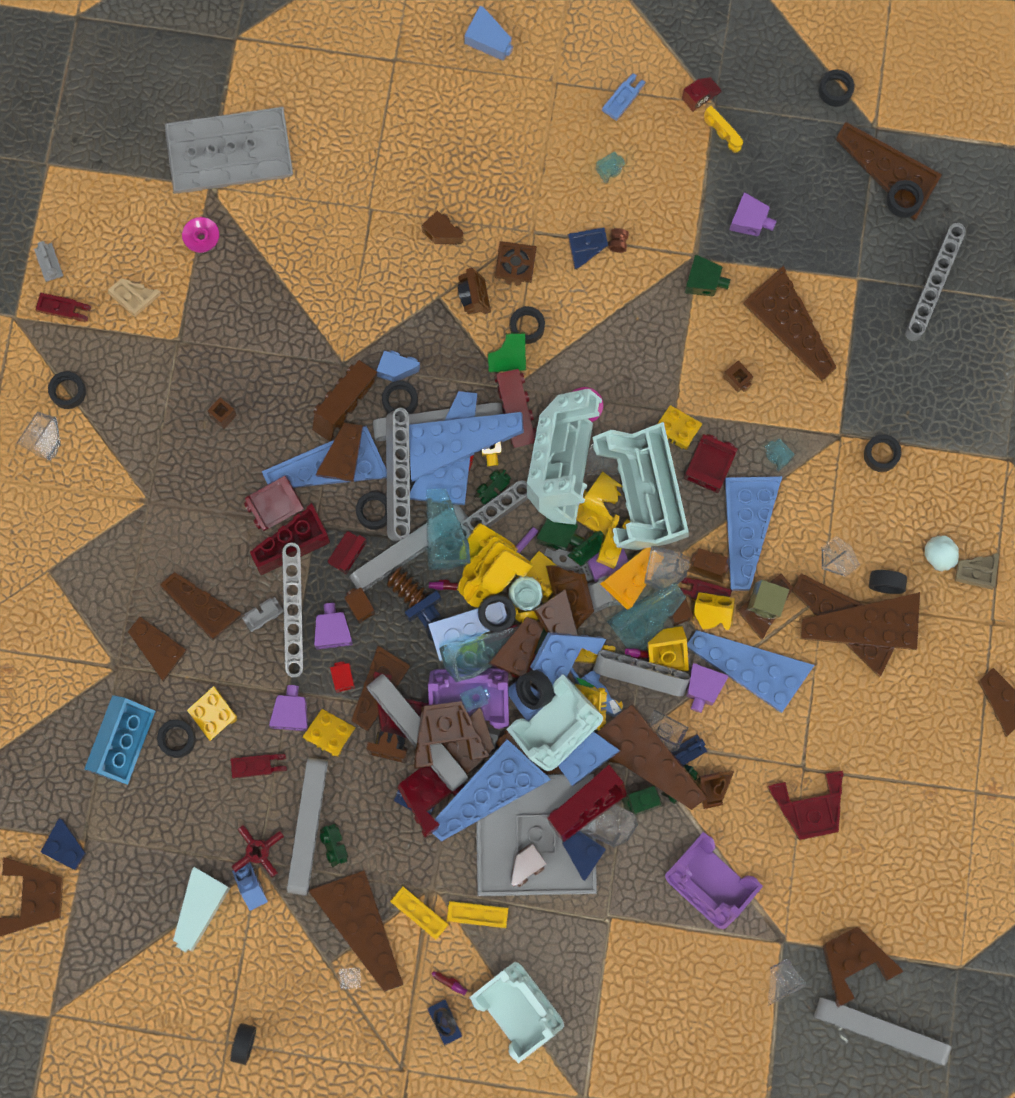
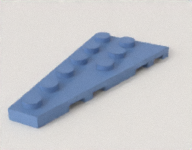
(452, 477)

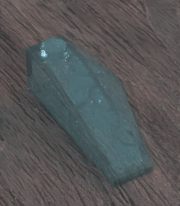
(445, 538)
(646, 617)
(471, 656)

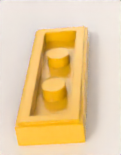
(419, 913)
(477, 914)

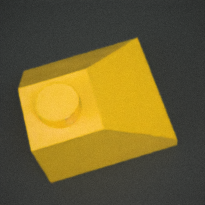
(669, 649)

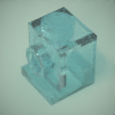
(609, 166)
(779, 453)
(468, 701)

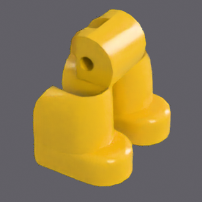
(492, 565)

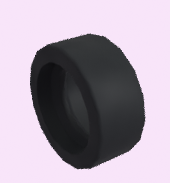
(841, 76)
(910, 186)
(530, 311)
(60, 377)
(403, 386)
(887, 439)
(372, 525)
(888, 581)
(511, 613)
(526, 695)
(172, 724)
(243, 1044)

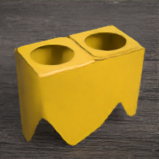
(602, 491)
(714, 610)

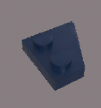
(586, 245)
(63, 846)
(583, 853)

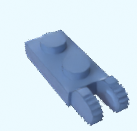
(622, 98)

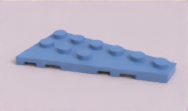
(451, 441)
(303, 468)
(748, 516)
(759, 671)
(585, 758)
(496, 784)

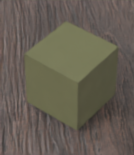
(768, 599)

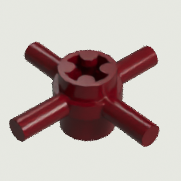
(252, 844)

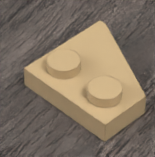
(133, 296)

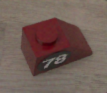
(700, 93)

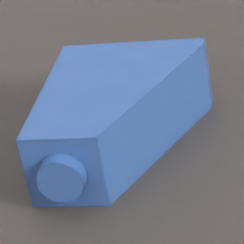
(488, 35)

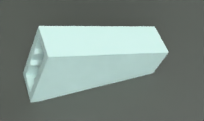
(198, 909)

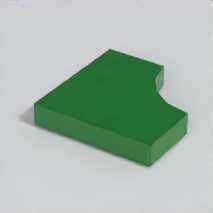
(510, 354)

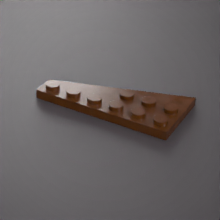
(888, 165)
(787, 318)
(824, 600)
(877, 624)
(650, 757)
(356, 917)

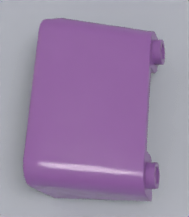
(445, 690)
(711, 884)

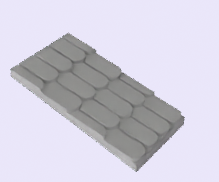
(228, 150)

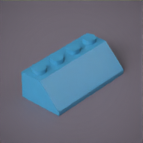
(119, 739)

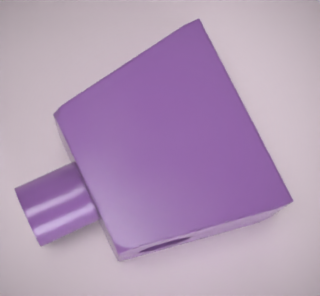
(751, 217)
(331, 629)
(704, 686)
(290, 711)

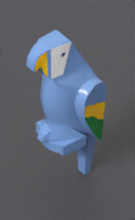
(592, 681)

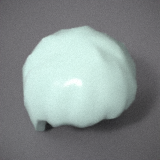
(942, 553)
(525, 593)

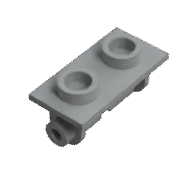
(48, 261)
(256, 619)

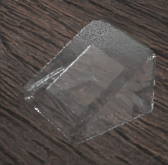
(349, 978)

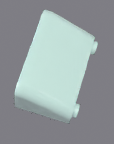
(557, 726)
(519, 1010)

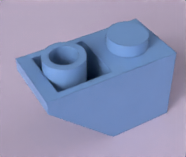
(395, 367)
(250, 887)

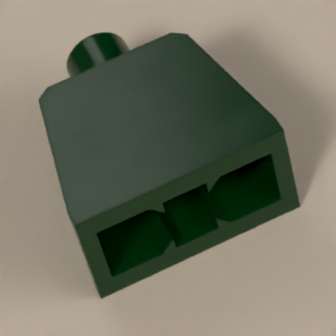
(705, 278)
(559, 535)
(643, 801)

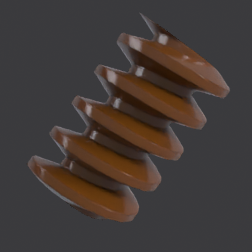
(406, 587)

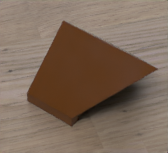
(714, 787)

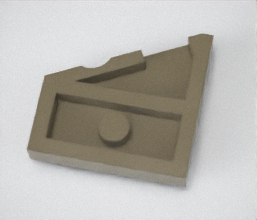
(978, 572)

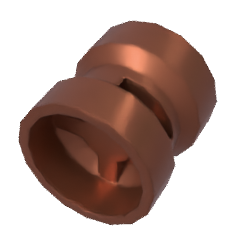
(618, 240)

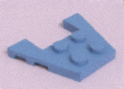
(560, 652)

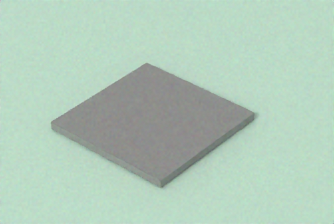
(516, 826)

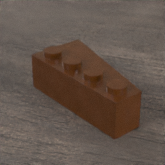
(343, 399)

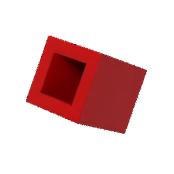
(342, 677)

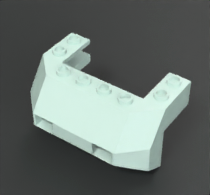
(561, 455)
(648, 487)

